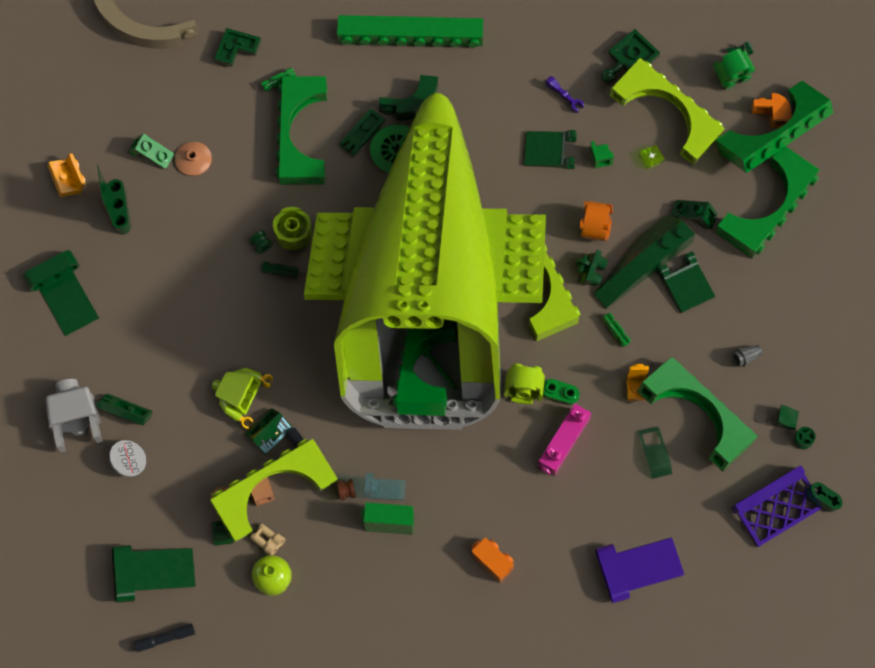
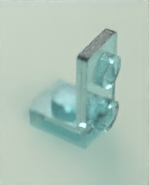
(384, 488)

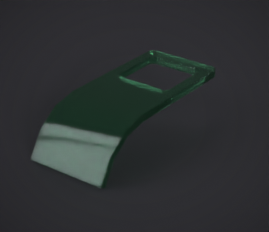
(656, 455)

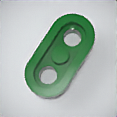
(560, 392)

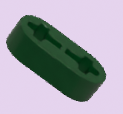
(824, 497)

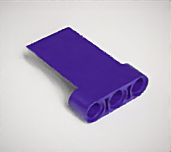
(637, 567)

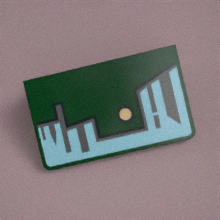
(268, 431)

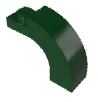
(407, 108)

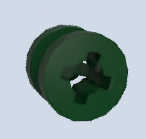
(260, 242)
(806, 434)

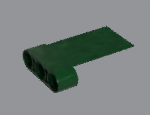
(112, 199)
(62, 291)
(150, 570)

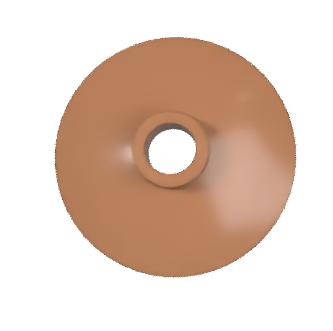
(196, 165)

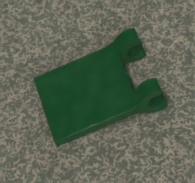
(548, 149)
(688, 284)

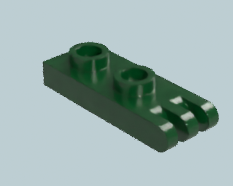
(362, 131)
(124, 409)

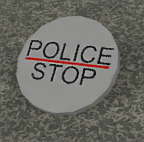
(127, 458)

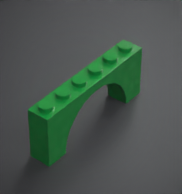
(296, 95)
(750, 151)
(751, 234)
(676, 382)
(413, 394)

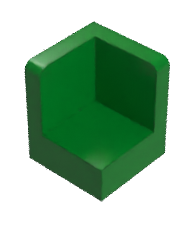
(601, 155)

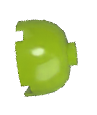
(271, 575)

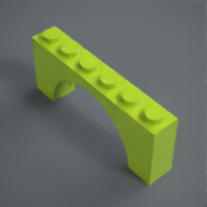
(645, 81)
(559, 310)
(304, 461)

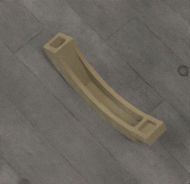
(142, 34)

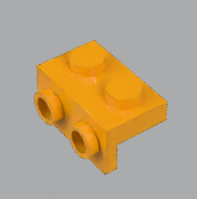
(67, 176)

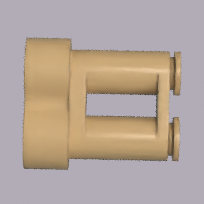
(274, 542)

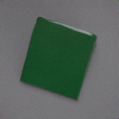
(787, 417)
(220, 534)

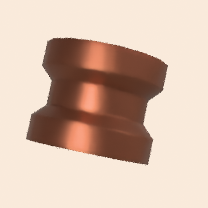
(346, 489)

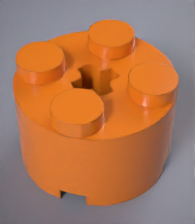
(597, 221)

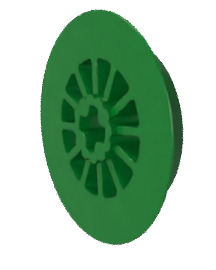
(379, 140)

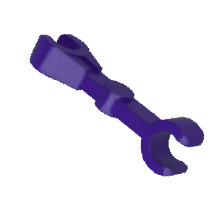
(554, 85)

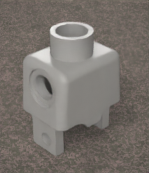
(72, 411)

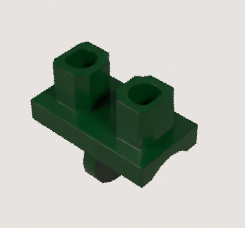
(588, 268)

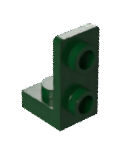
(695, 210)

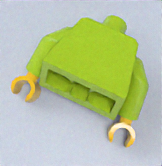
(238, 391)

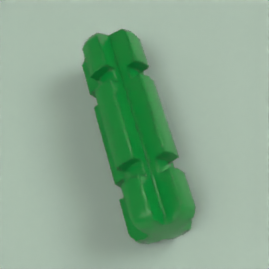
(276, 79)
(616, 329)

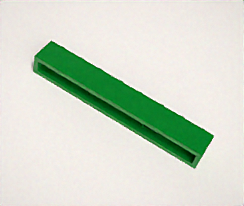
(410, 30)

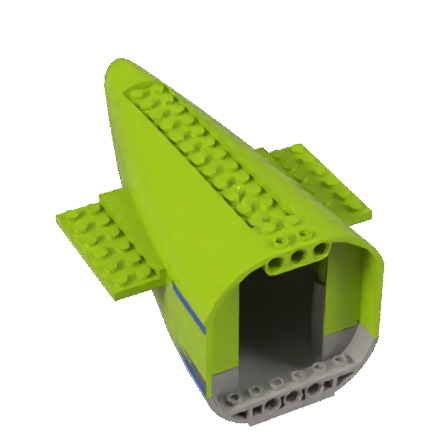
(422, 260)

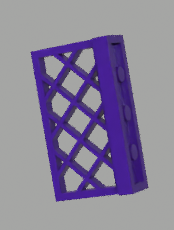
(764, 494)

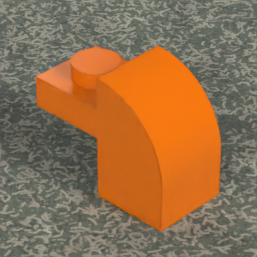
(776, 106)

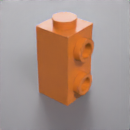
(492, 559)

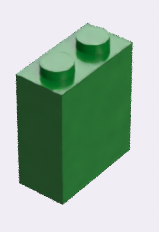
(388, 518)

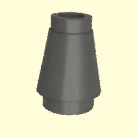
(746, 355)

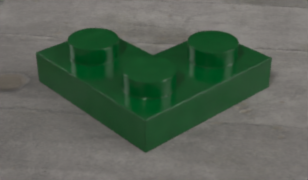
(235, 42)

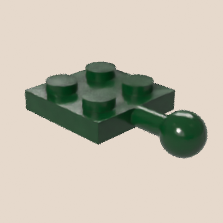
(628, 52)

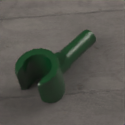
(747, 46)

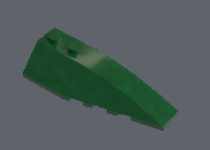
(644, 257)

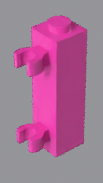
(564, 440)

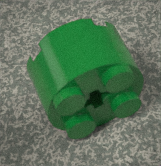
(734, 68)

